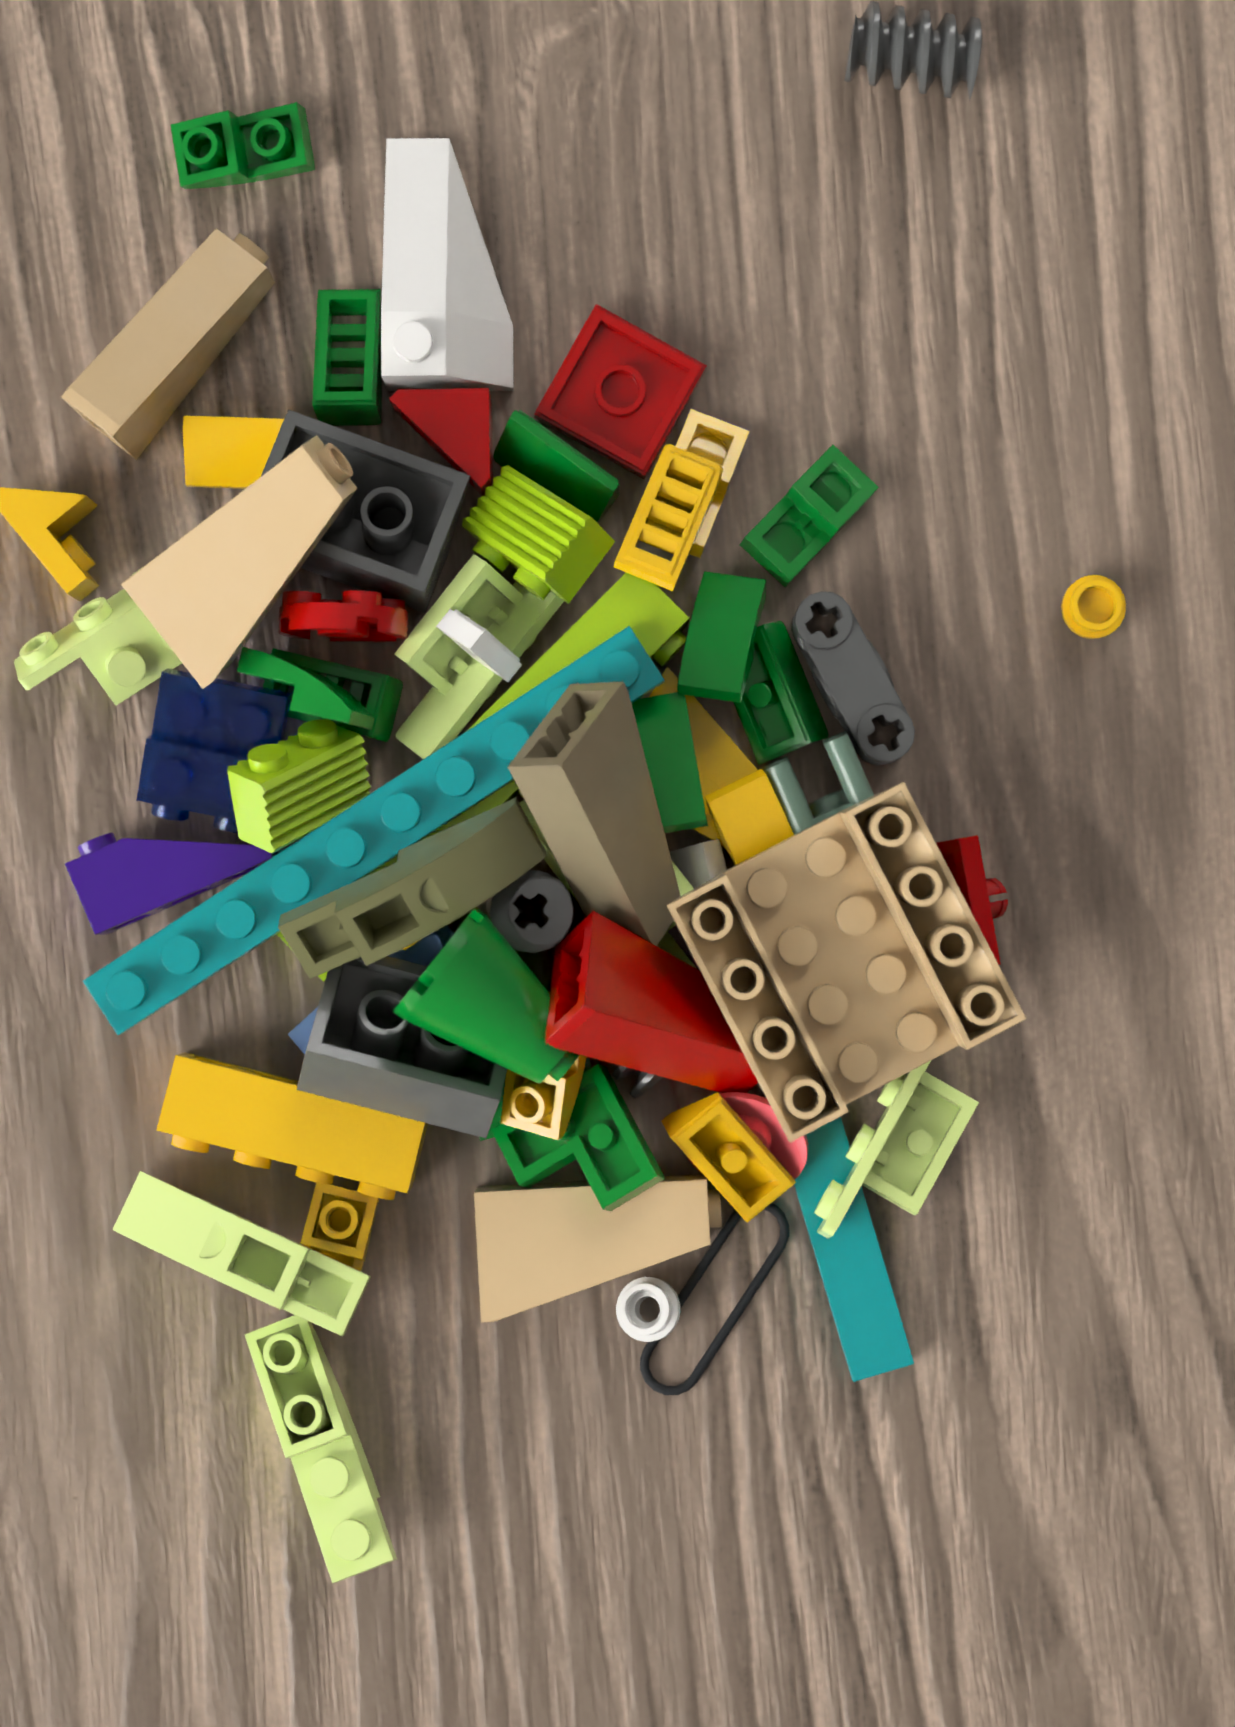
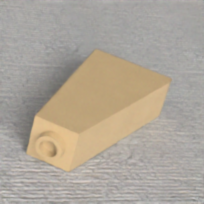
(171, 342)
(234, 565)
(561, 1241)

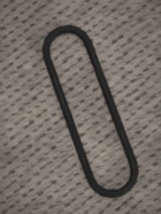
(736, 1313)

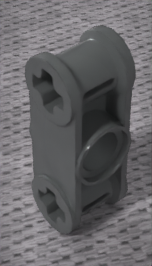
(852, 678)

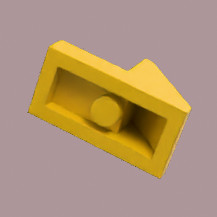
(41, 521)

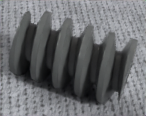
(915, 49)
(534, 938)

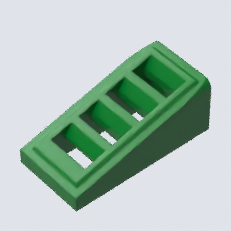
(348, 397)
(382, 700)

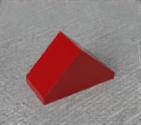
(454, 425)

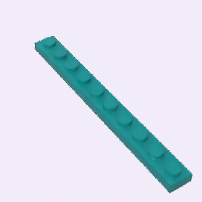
(350, 843)

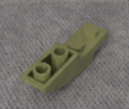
(417, 895)

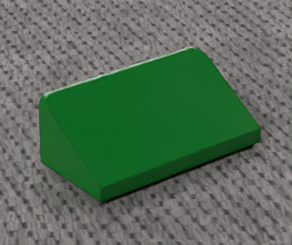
(555, 465)
(777, 699)

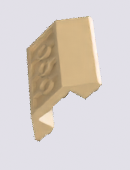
(845, 959)

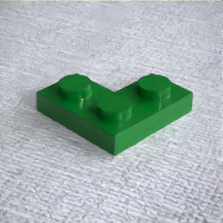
(600, 1138)

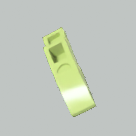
(241, 1254)
(322, 1446)

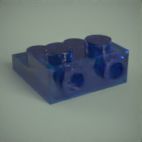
(199, 737)

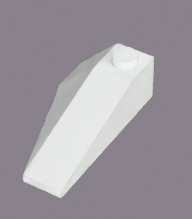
(439, 289)

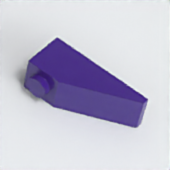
(142, 877)

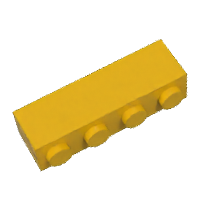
(272, 1120)

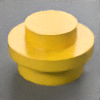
(1093, 606)

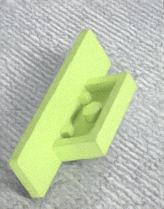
(112, 642)
(458, 679)
(904, 1149)

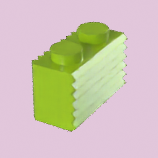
(536, 534)
(297, 784)

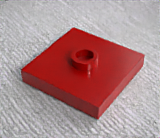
(620, 391)

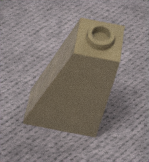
(599, 808)

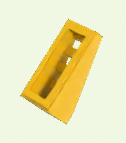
(683, 480)

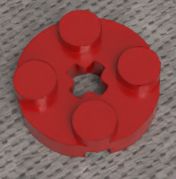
(355, 618)

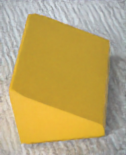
(227, 449)
(729, 1154)

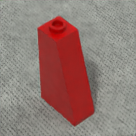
(640, 1010)

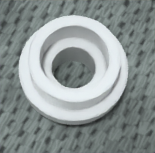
(629, 1309)

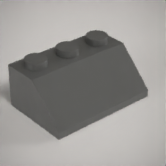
(396, 522)
(383, 1063)

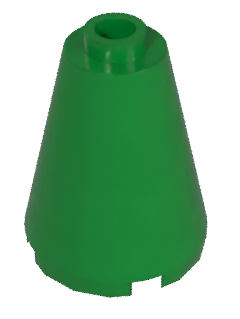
(486, 1002)

